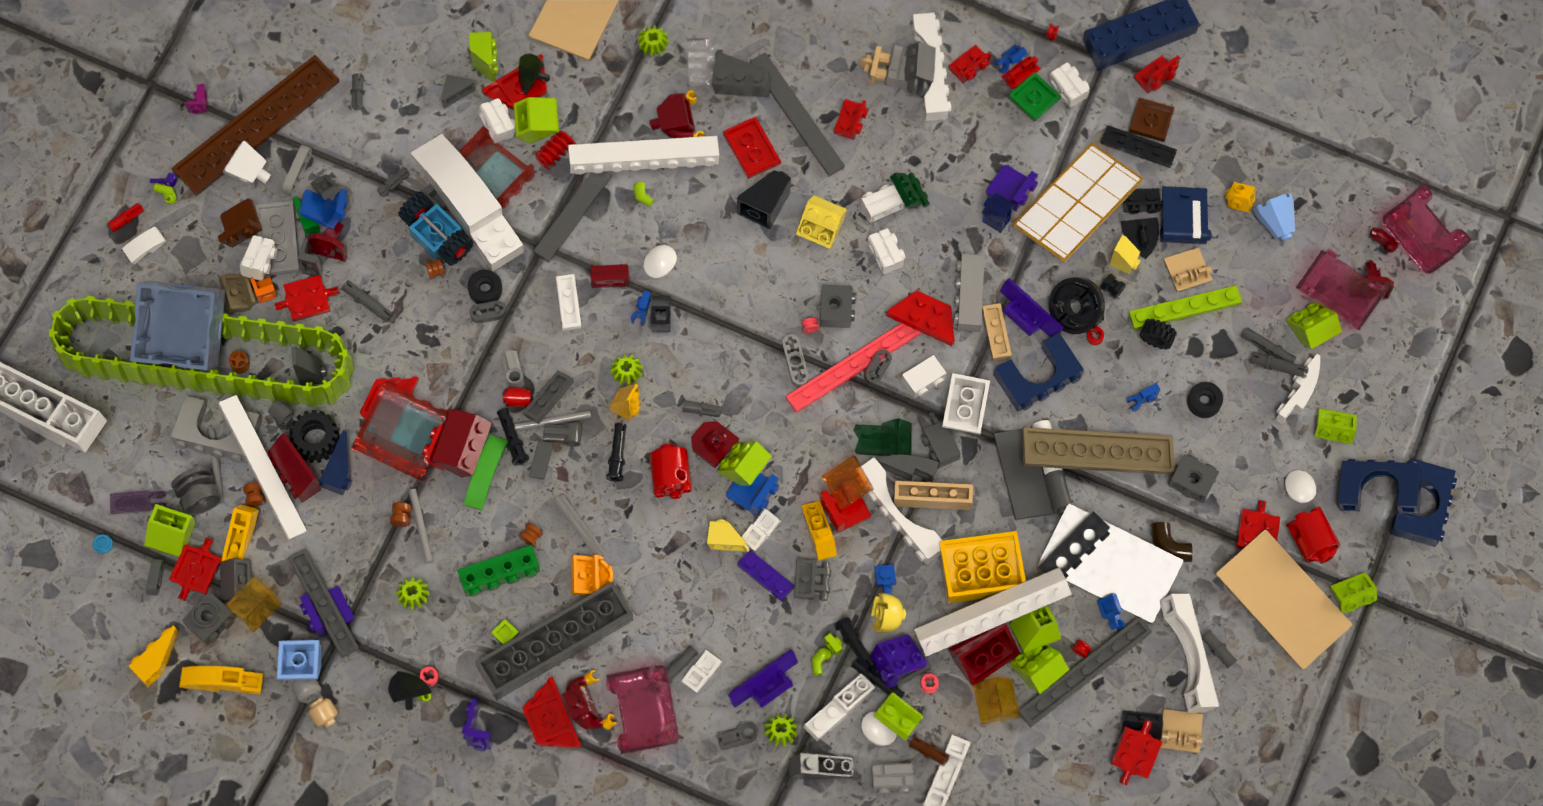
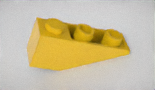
(626, 402)
(819, 530)
(152, 662)

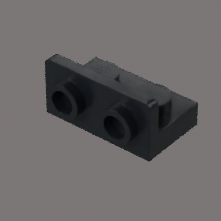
(1143, 200)

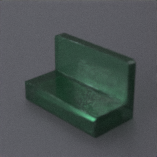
(903, 432)
(874, 440)

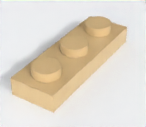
(996, 332)

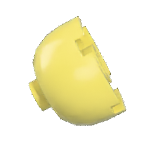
(887, 612)

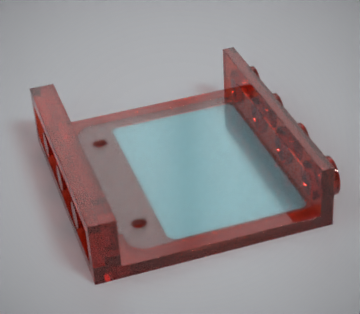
(496, 166)
(399, 430)

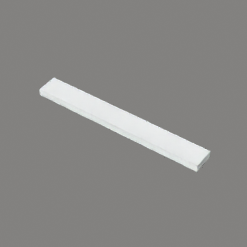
(262, 467)

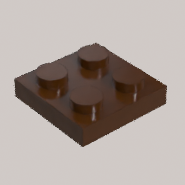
(1151, 119)

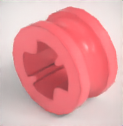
(810, 325)
(427, 670)
(935, 682)

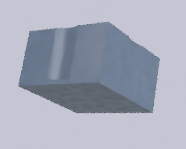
(177, 325)

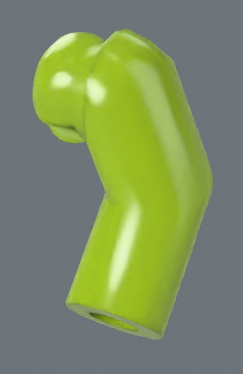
(167, 191)

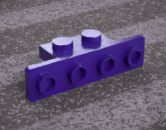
(1027, 312)
(767, 683)

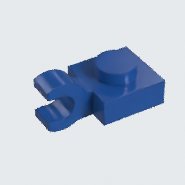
(1012, 55)
(643, 304)
(1147, 395)
(885, 577)
(1110, 608)

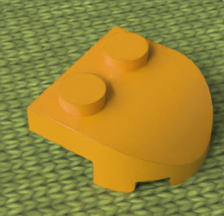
(589, 574)

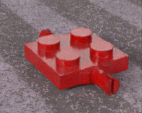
(306, 298)
(1254, 523)
(195, 569)
(1136, 752)

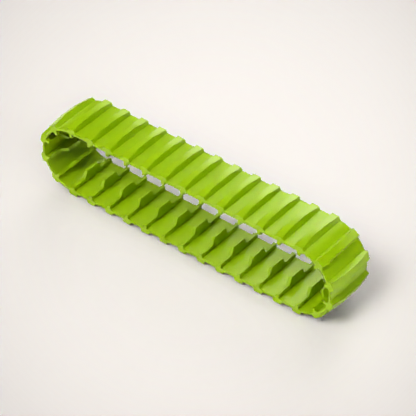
(92, 308)

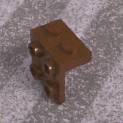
(239, 223)

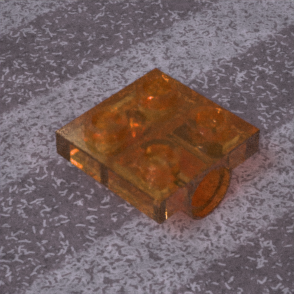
(847, 482)

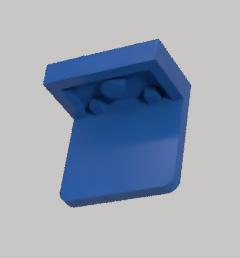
(323, 211)
(756, 496)

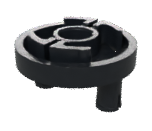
(1088, 316)

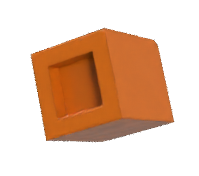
(264, 290)

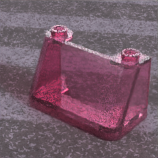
(1422, 232)
(1342, 288)
(644, 708)

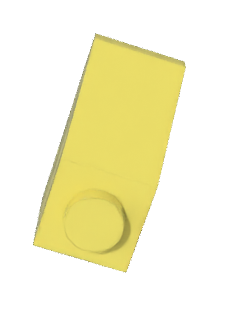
(1125, 256)
(725, 537)

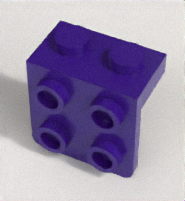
(1013, 186)
(315, 622)
(897, 658)
(476, 738)

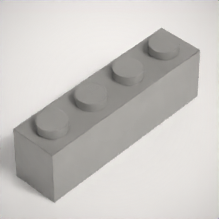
(970, 293)

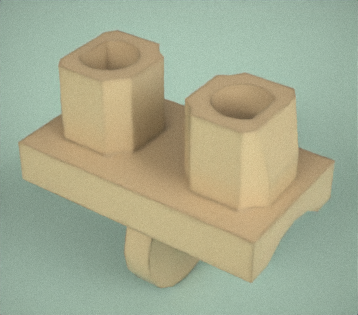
(879, 58)

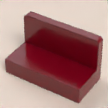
(609, 276)

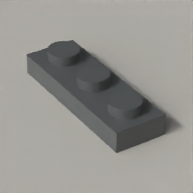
(548, 397)

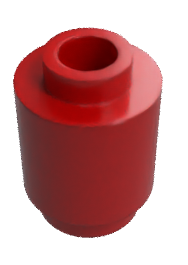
(517, 397)

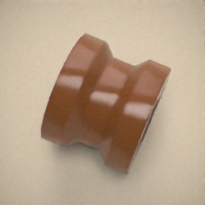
(435, 268)
(236, 358)
(530, 534)

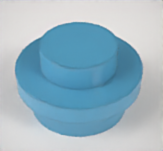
(102, 544)

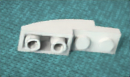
(1302, 390)
(839, 707)

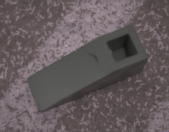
(820, 767)

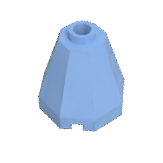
(1278, 216)

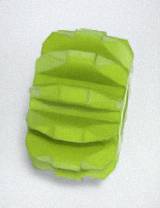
(653, 41)
(619, 369)
(413, 600)
(780, 723)

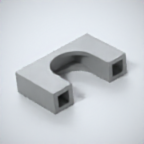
(187, 432)

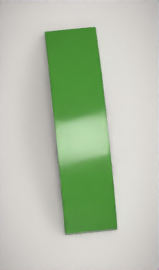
(484, 472)

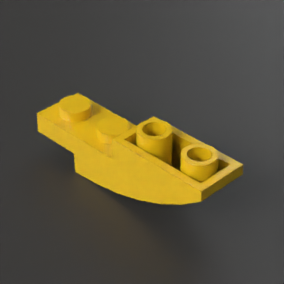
(221, 678)

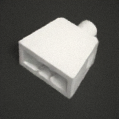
(247, 165)

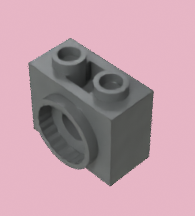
(844, 298)
(1192, 468)
(209, 630)

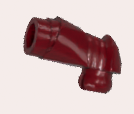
(1384, 239)

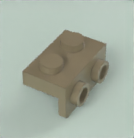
(237, 292)

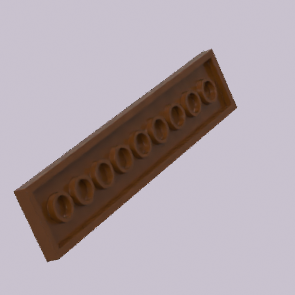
(256, 123)

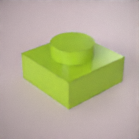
(504, 632)
(833, 644)

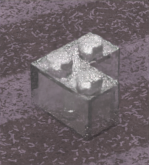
(699, 57)

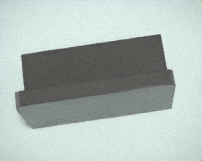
(309, 263)
(233, 577)

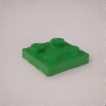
(1034, 97)

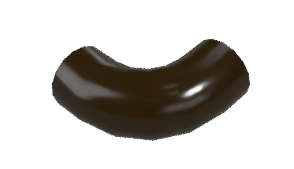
(1162, 539)

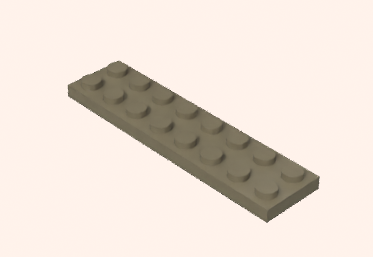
(1098, 451)

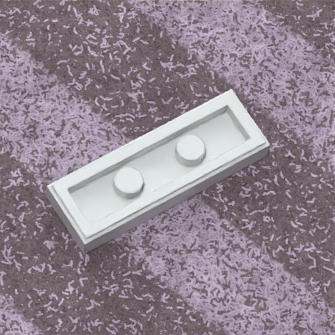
(568, 302)

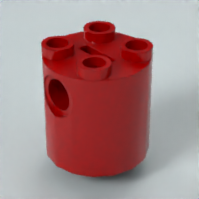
(670, 471)
(1314, 536)

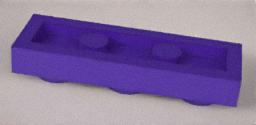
(765, 575)

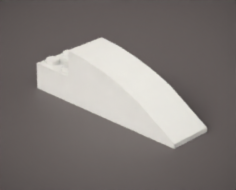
(469, 201)
(48, 410)

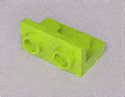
(1335, 426)
(1354, 592)
(898, 716)

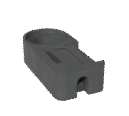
(735, 737)

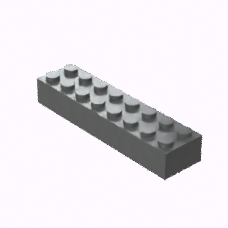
(554, 641)

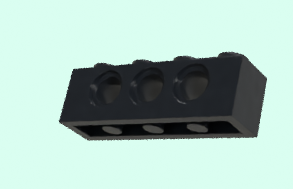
(1092, 522)

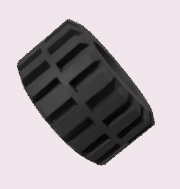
(310, 422)

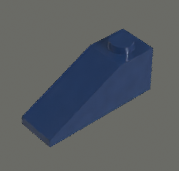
(338, 472)

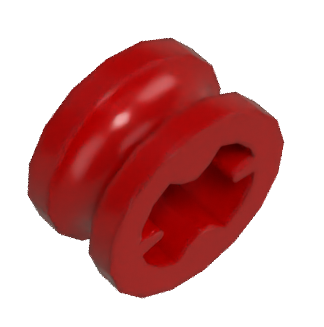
(1052, 32)
(1098, 331)
(1081, 648)

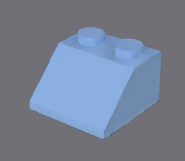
(299, 660)

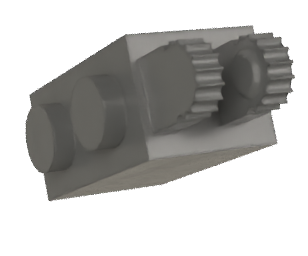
(919, 67)
(939, 441)

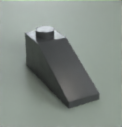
(307, 367)

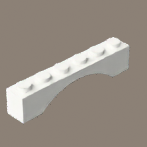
(935, 101)
(922, 540)
(1180, 615)

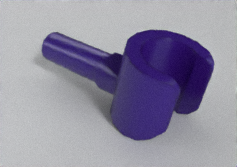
(169, 181)

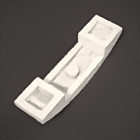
(947, 774)

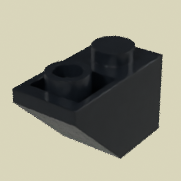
(660, 313)

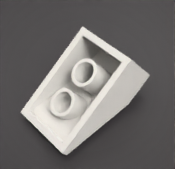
(966, 403)

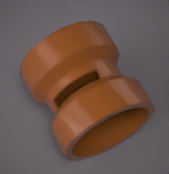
(253, 495)
(400, 514)

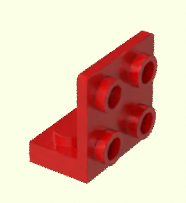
(1156, 73)
(845, 518)

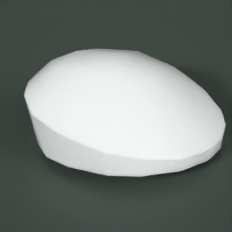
(660, 261)
(1300, 487)
(876, 731)

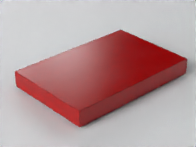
(751, 147)

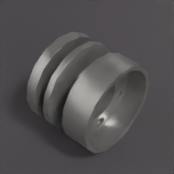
(196, 491)

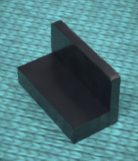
(1136, 719)

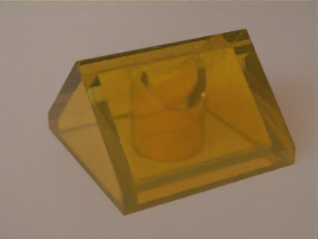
(253, 604)
(996, 700)

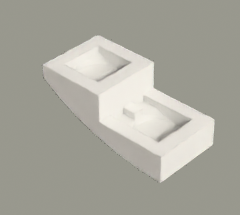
(143, 244)
(761, 529)
(702, 671)

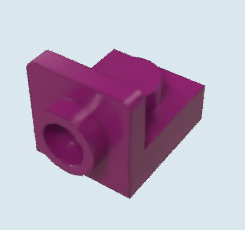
(200, 100)

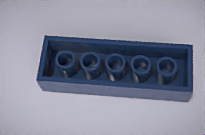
(1140, 32)

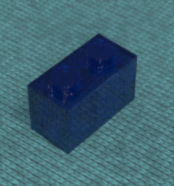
(997, 212)

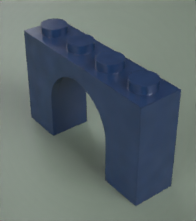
(1024, 393)
(1357, 473)
(1428, 529)

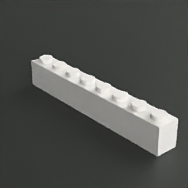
(643, 154)
(993, 611)

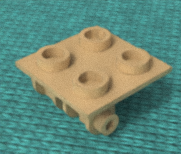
(1188, 269)
(1182, 731)

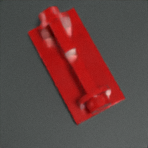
(1021, 72)

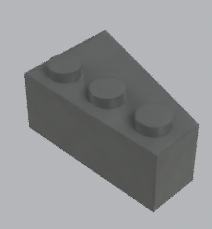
(739, 77)

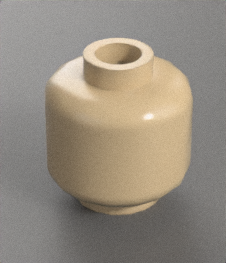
(322, 712)

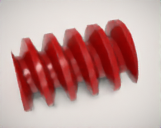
(553, 149)

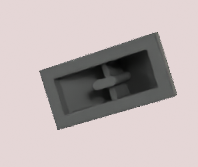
(456, 89)

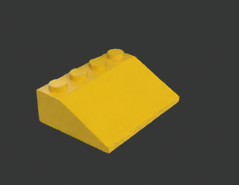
(981, 566)

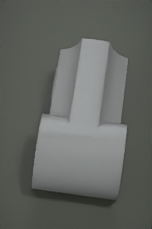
(512, 369)

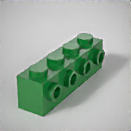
(498, 571)

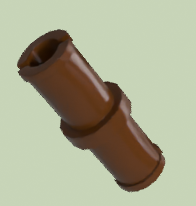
(929, 751)

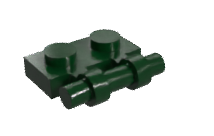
(910, 190)

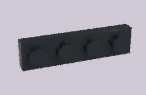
(1138, 146)

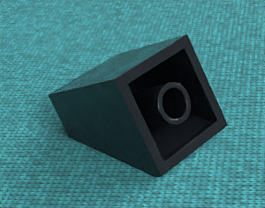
(765, 199)

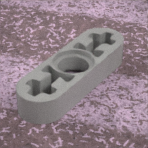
(297, 170)
(797, 347)

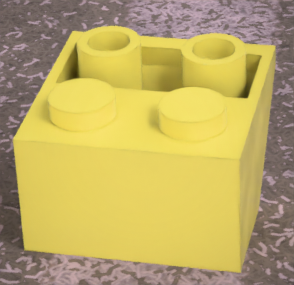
(821, 221)

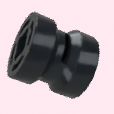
(1113, 286)

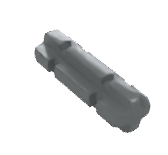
(393, 182)

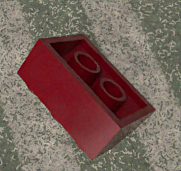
(460, 442)
(293, 469)
(984, 653)

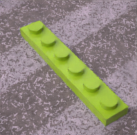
(1187, 307)

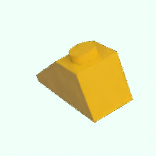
(239, 532)

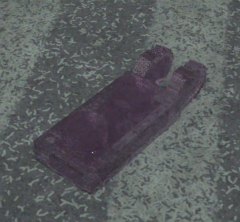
(134, 501)

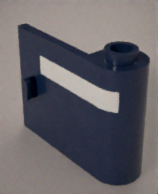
(1185, 218)

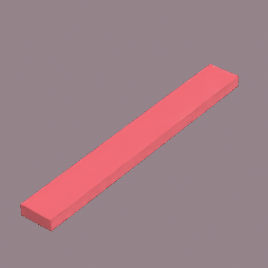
(849, 367)

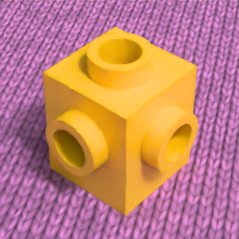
(1241, 197)

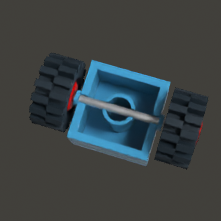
(434, 229)

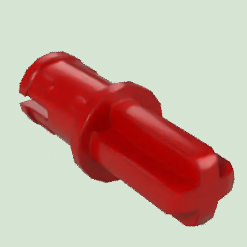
(125, 217)

